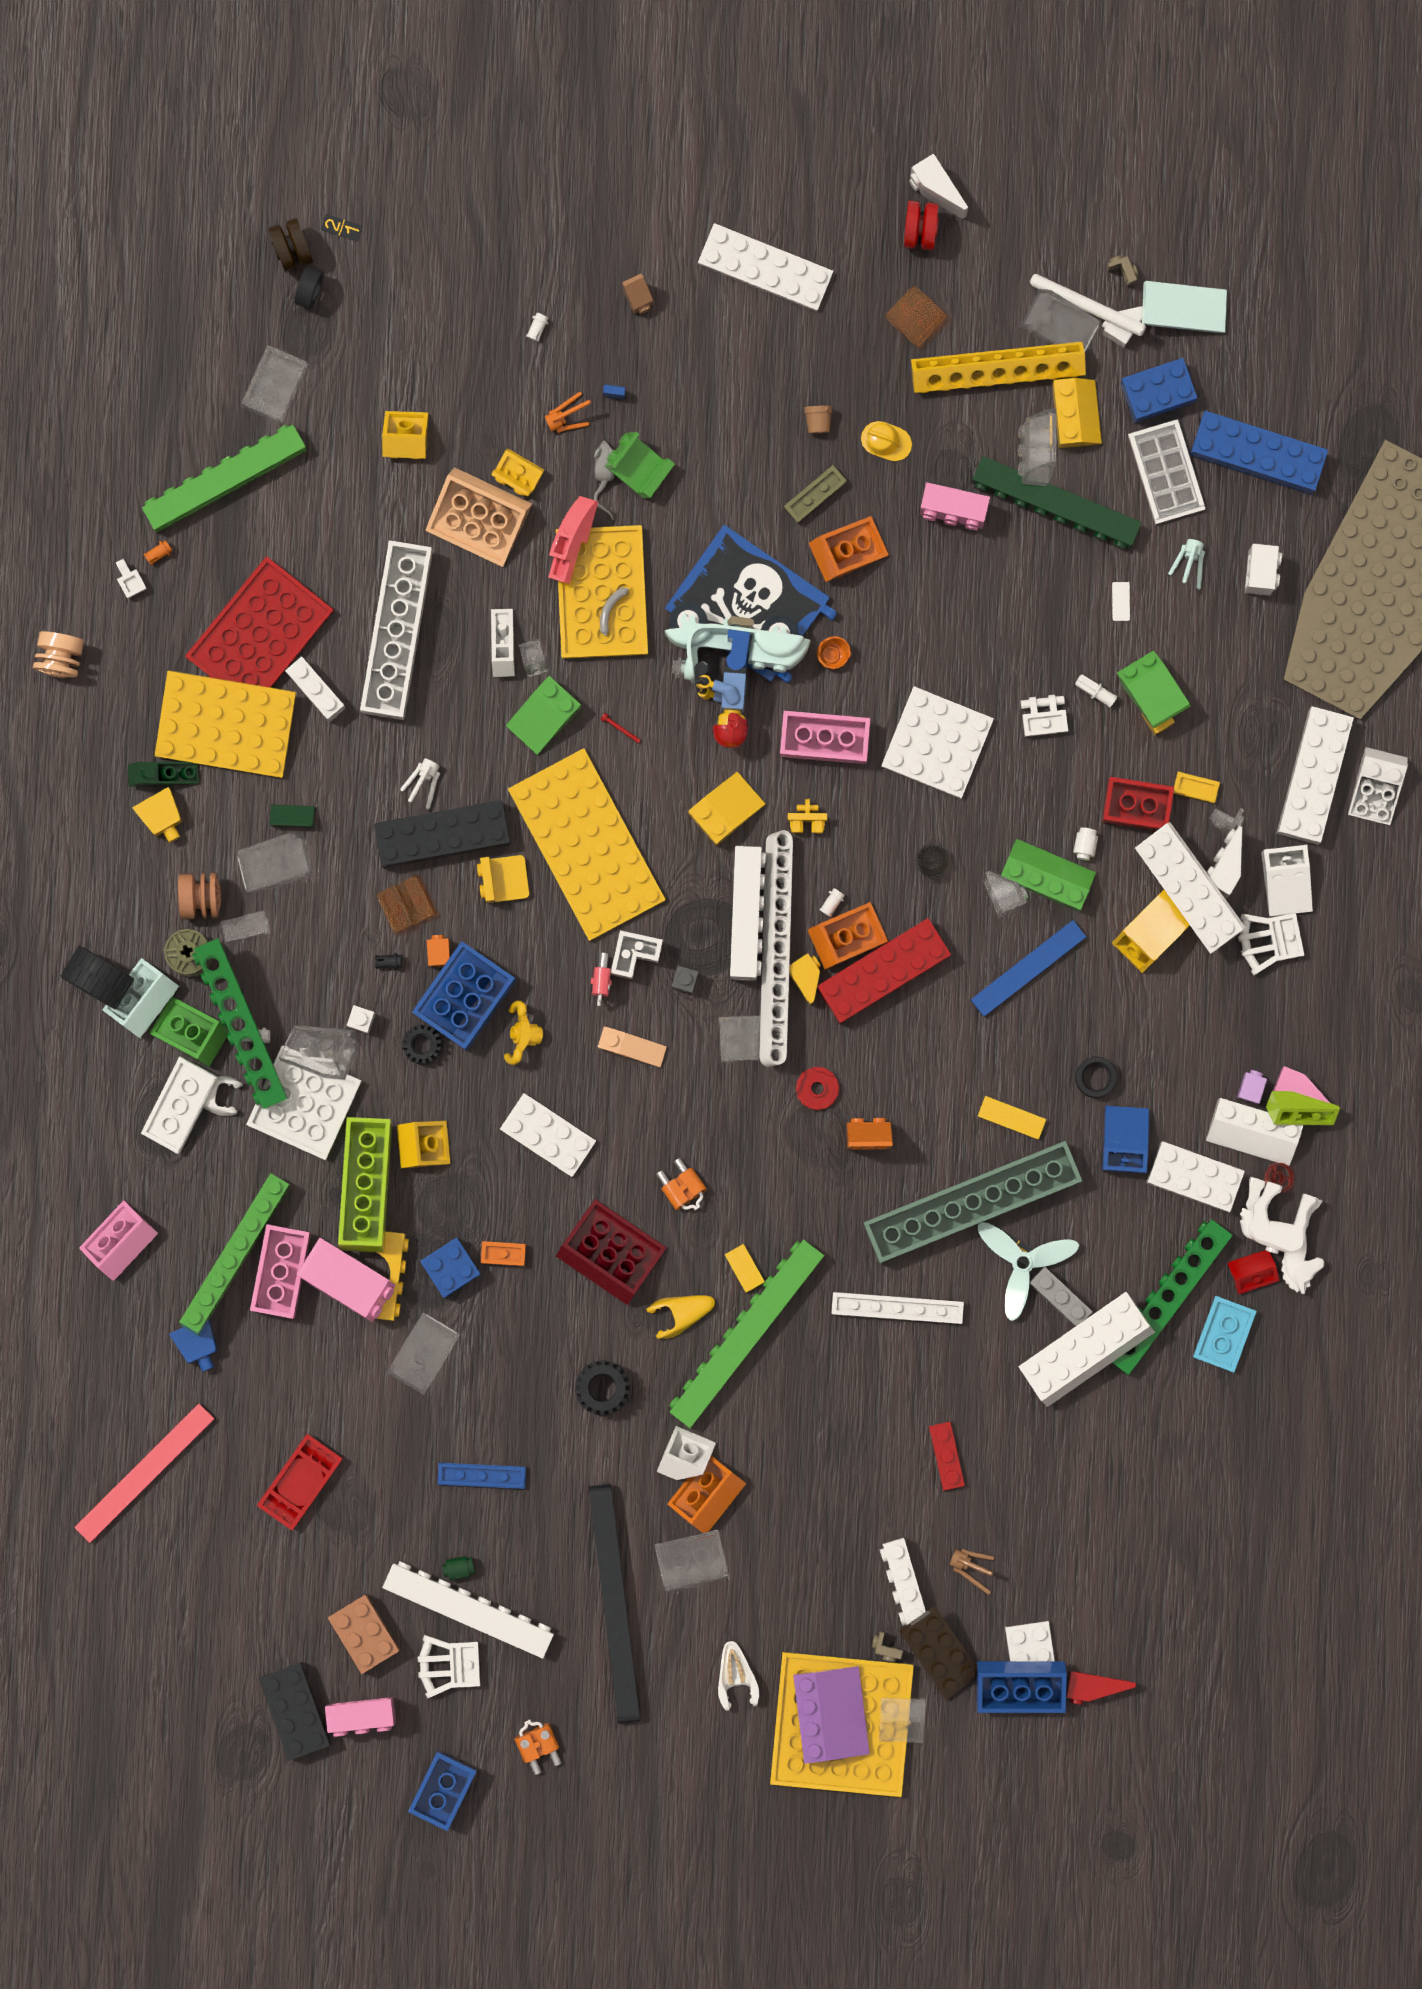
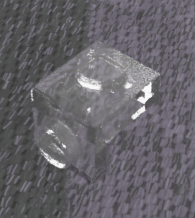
(1223, 820)

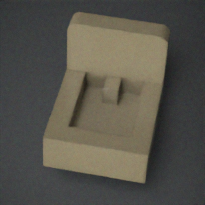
(1128, 271)
(888, 1653)

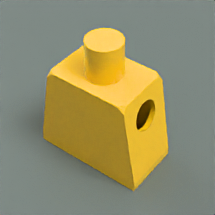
(160, 814)

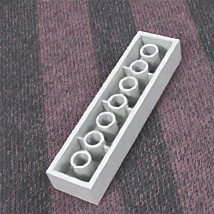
(396, 630)

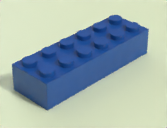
(1258, 452)

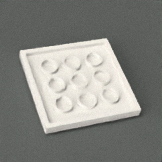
(937, 742)
(310, 1113)

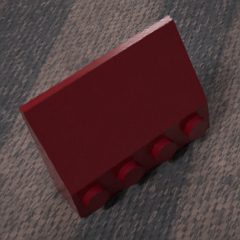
(610, 1252)

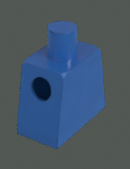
(196, 1347)

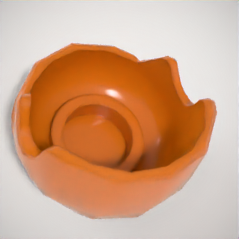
(833, 652)

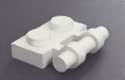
(1044, 722)

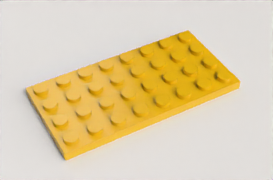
(586, 844)

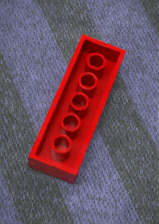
(883, 971)

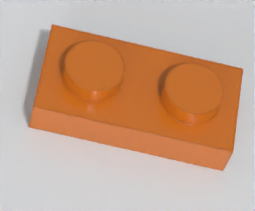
(503, 1253)

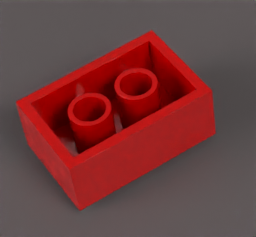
(1137, 804)

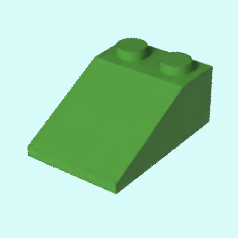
(1153, 689)
(543, 715)
(190, 1031)

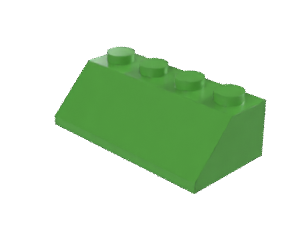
(1048, 875)

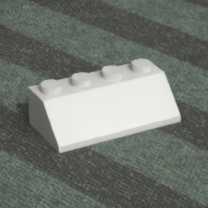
(1252, 1132)

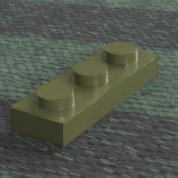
(815, 494)

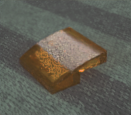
(915, 316)
(406, 904)

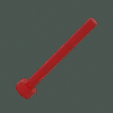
(605, 718)

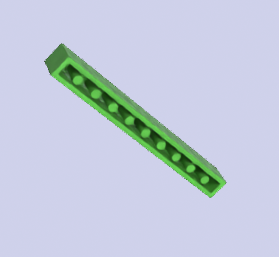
(746, 1334)

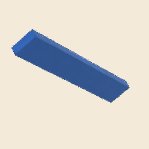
(1028, 968)

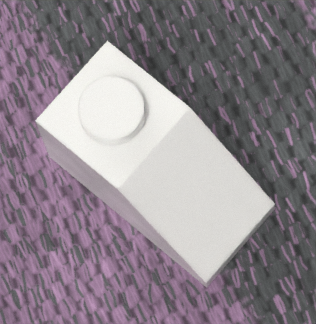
(1118, 334)

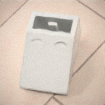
(1378, 786)
(1228, 863)
(1287, 880)

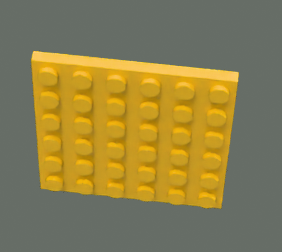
(871, 1773)

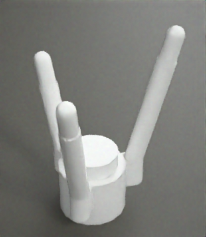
(427, 770)

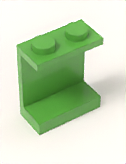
(638, 465)

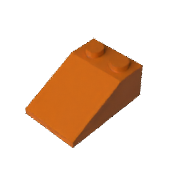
(848, 548)
(847, 935)
(869, 1135)

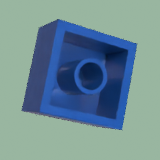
(450, 1267)

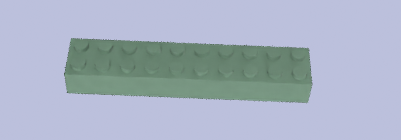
(972, 1202)

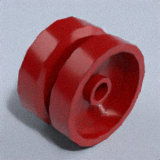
(921, 225)

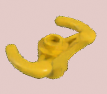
(522, 1033)

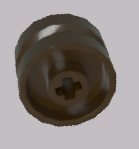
(290, 245)

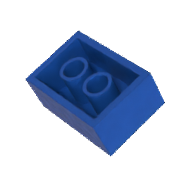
(1158, 390)
(442, 1790)

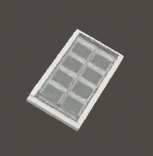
(1166, 471)

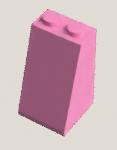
(346, 1280)

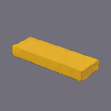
(1011, 1117)

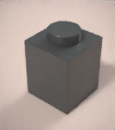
(684, 980)

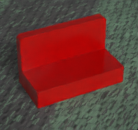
(1253, 1271)

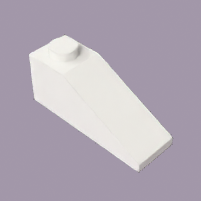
(502, 642)

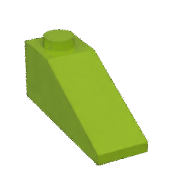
(1299, 1109)

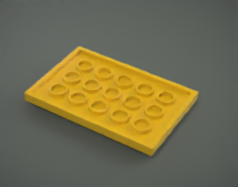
(603, 566)
(225, 723)

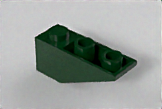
(162, 774)

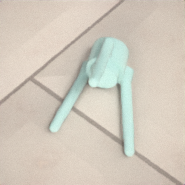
(1193, 550)

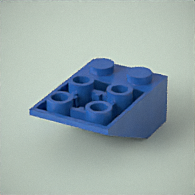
(1125, 1139)

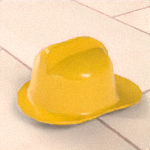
(886, 441)

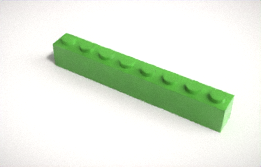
(224, 478)
(234, 1254)

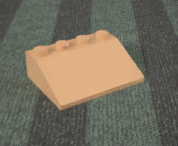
(478, 516)

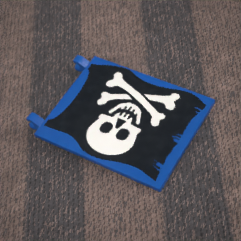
(748, 583)

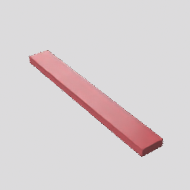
(144, 1473)

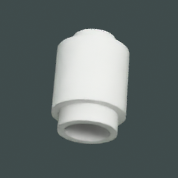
(1085, 843)

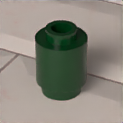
(458, 1568)

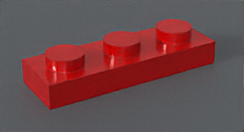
(946, 1456)

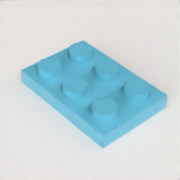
(1224, 1334)

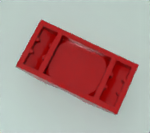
(299, 1482)

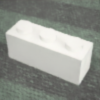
(315, 689)

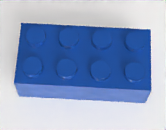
(1021, 1687)

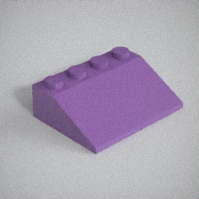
(831, 1714)

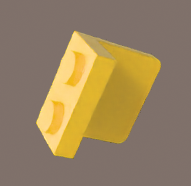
(503, 879)

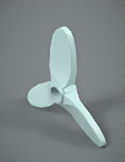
(1042, 1256)

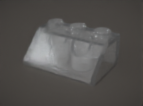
(1038, 448)
(1004, 893)
(691, 1561)

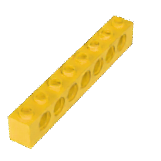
(987, 362)

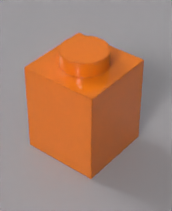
(438, 951)

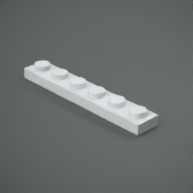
(897, 1308)

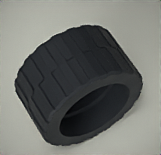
(97, 977)

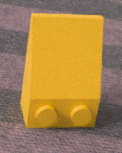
(726, 808)

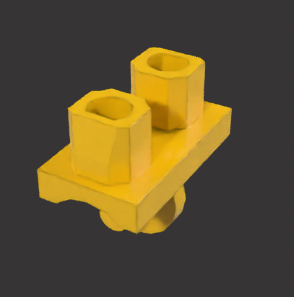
(818, 819)

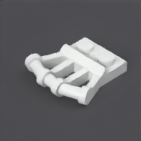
(1284, 937)
(463, 1665)

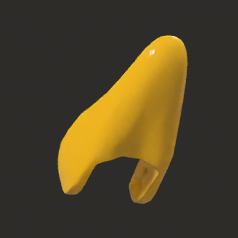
(685, 1311)

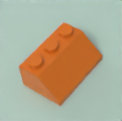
(707, 1496)

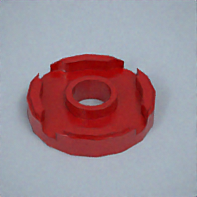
(814, 1075)

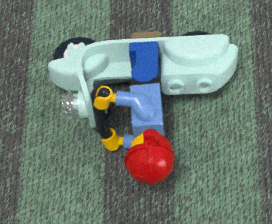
(773, 646)

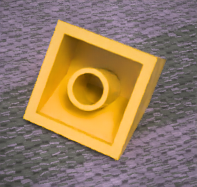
(405, 434)
(423, 1144)

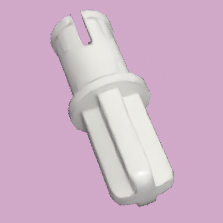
(1096, 690)

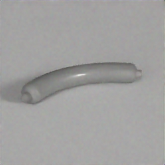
(604, 618)

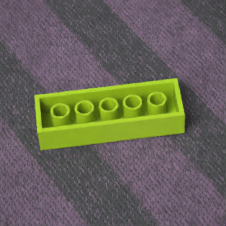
(365, 1184)

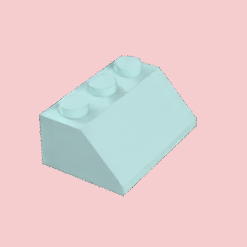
(143, 999)

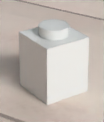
(361, 1019)

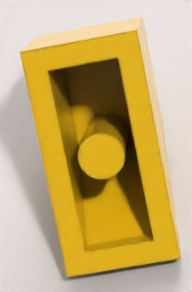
(806, 975)

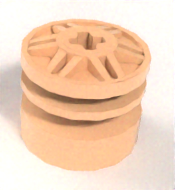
(58, 654)

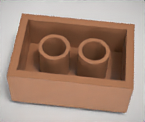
(364, 1633)

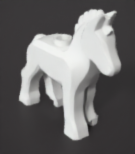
(1282, 1236)

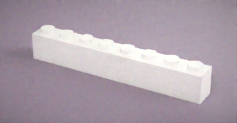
(468, 1610)

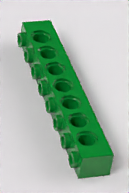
(262, 1097)
(1219, 1239)

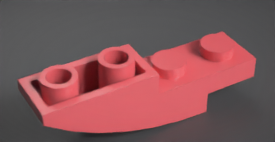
(572, 531)

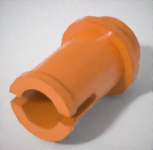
(158, 552)

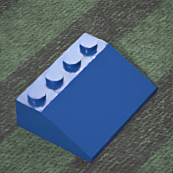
(464, 996)

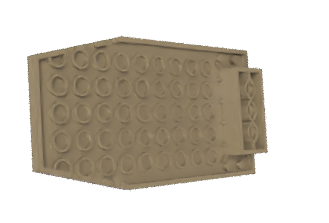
(1365, 599)

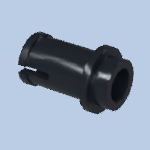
(388, 961)

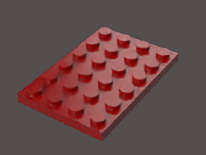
(260, 628)

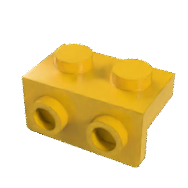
(517, 473)

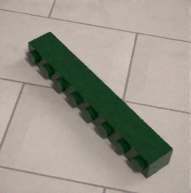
(1057, 503)

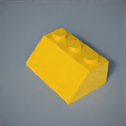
(1076, 412)

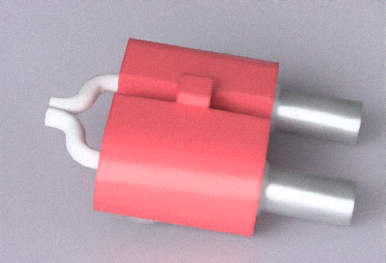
(601, 979)

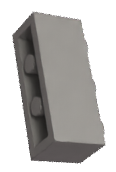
(1060, 1297)

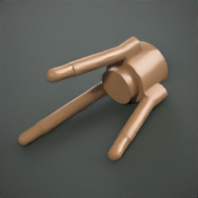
(961, 1561)

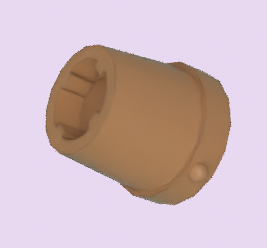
(818, 418)

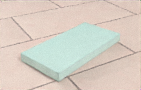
(1184, 307)

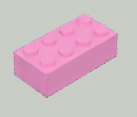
(825, 737)
(277, 1281)

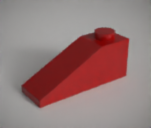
(1090, 1687)

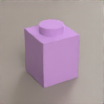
(1252, 1087)

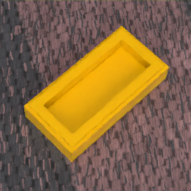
(1196, 787)
(744, 1268)

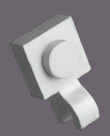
(130, 581)

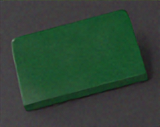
(292, 816)

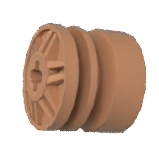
(198, 896)

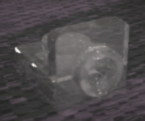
(533, 658)

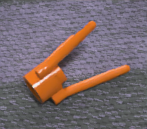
(556, 418)

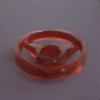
(1282, 1176)

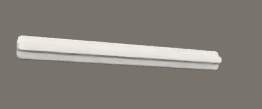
(1089, 305)

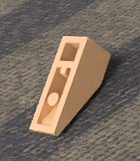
(631, 1047)

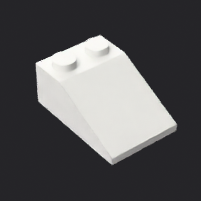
(935, 185)

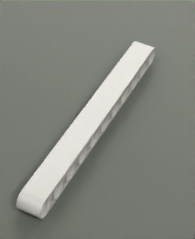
(770, 957)

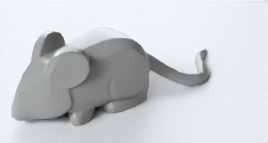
(601, 472)

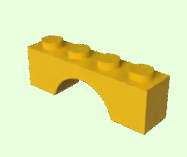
(394, 1247)

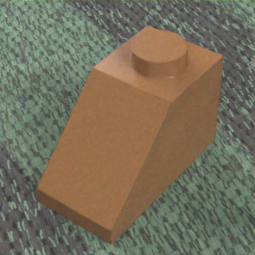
(637, 294)

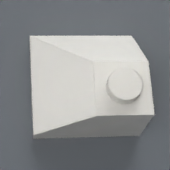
(685, 1455)

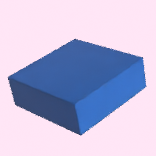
(614, 391)

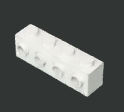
(904, 1580)

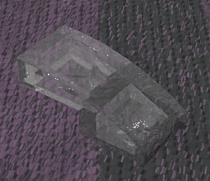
(244, 927)

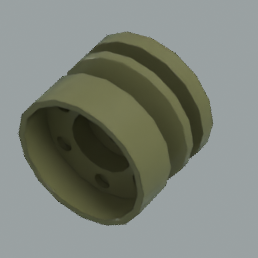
(176, 946)

